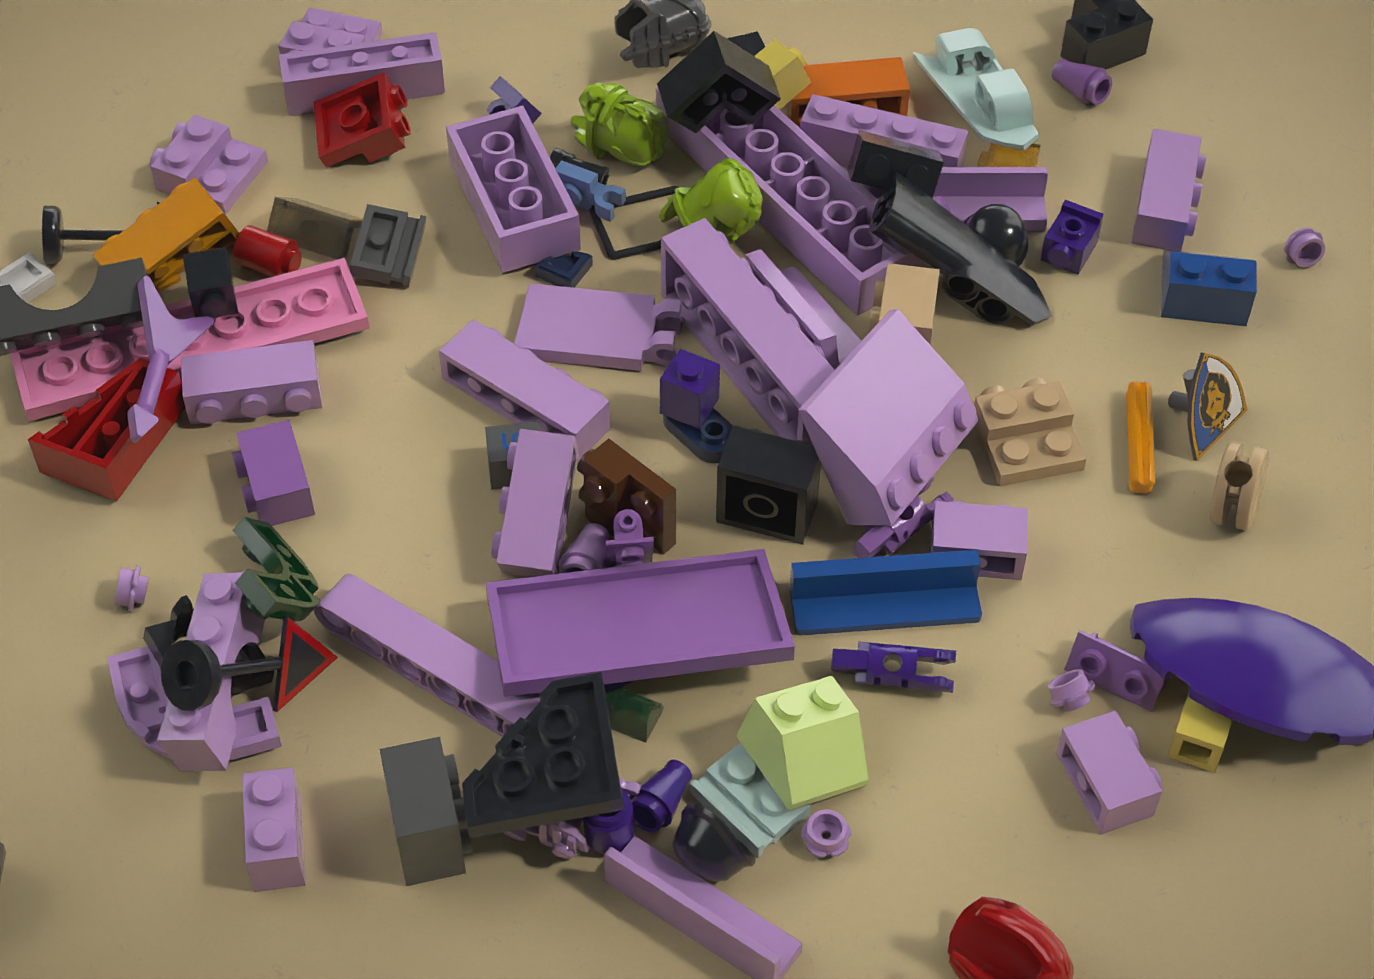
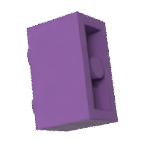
(274, 473)

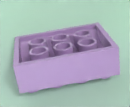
(887, 421)

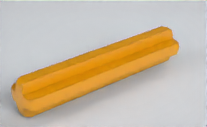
(1140, 437)

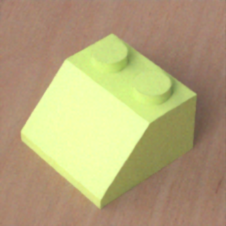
(806, 742)

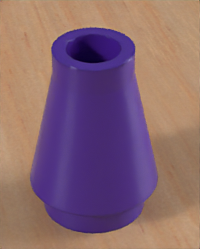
(660, 796)

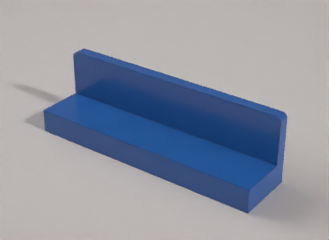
(885, 592)

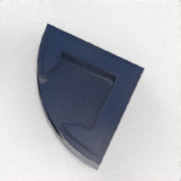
(564, 270)

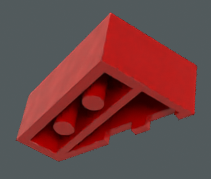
(95, 443)

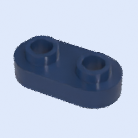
(699, 441)

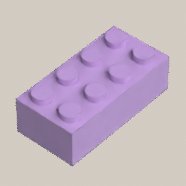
(513, 188)

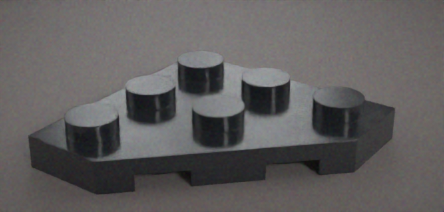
(549, 764)

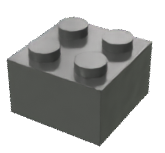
(426, 810)

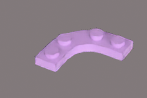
(144, 702)

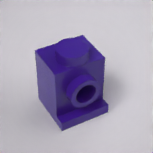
(1072, 237)

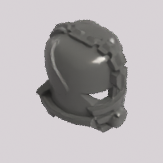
(660, 29)

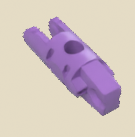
(892, 537)

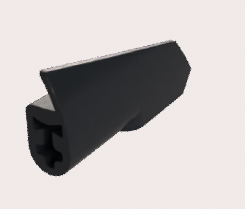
(972, 268)

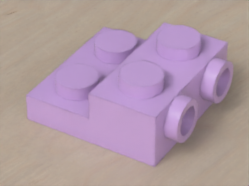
(328, 29)
(211, 155)

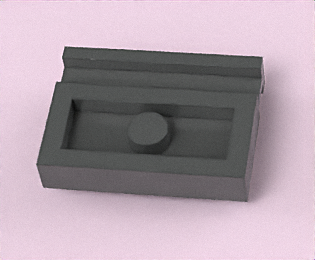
(387, 245)

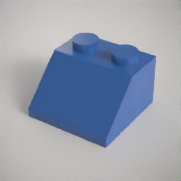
(1208, 287)

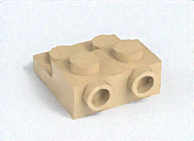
(1028, 432)

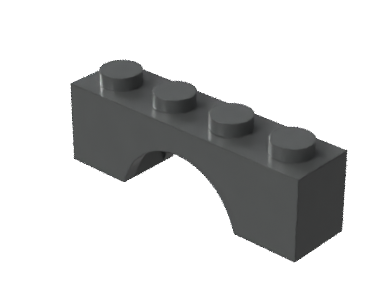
(108, 303)

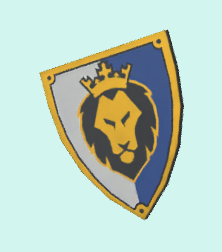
(1212, 401)

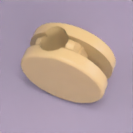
(1239, 483)

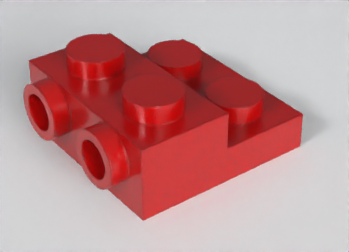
(361, 120)

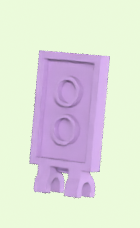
(598, 327)

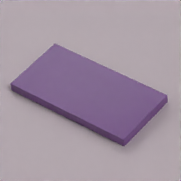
(638, 621)

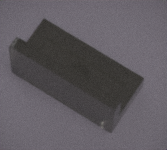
(313, 226)

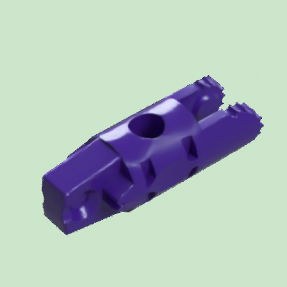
(869, 669)

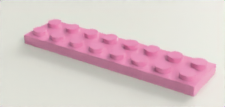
(281, 309)

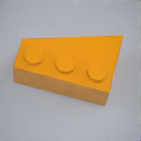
(177, 226)

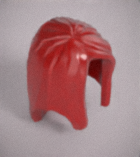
(1005, 942)

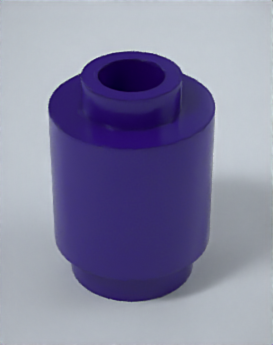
(610, 828)

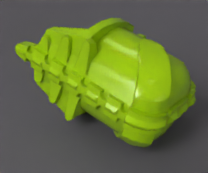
(620, 125)
(723, 194)

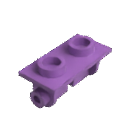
(628, 542)
(1116, 670)

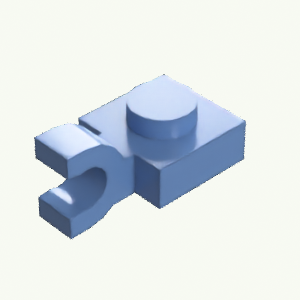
(587, 192)

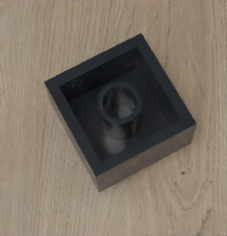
(767, 484)

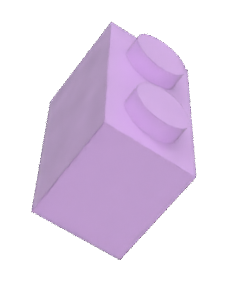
(994, 531)
(1109, 771)
(273, 829)

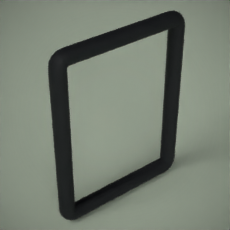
(630, 200)

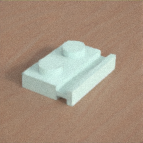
(746, 801)

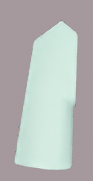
(980, 90)

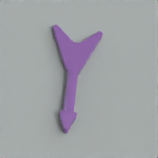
(165, 341)

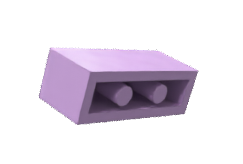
(1169, 190)
(251, 382)
(535, 503)

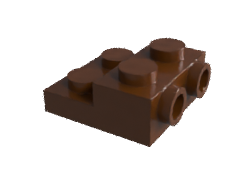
(621, 482)

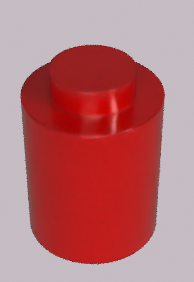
(266, 252)

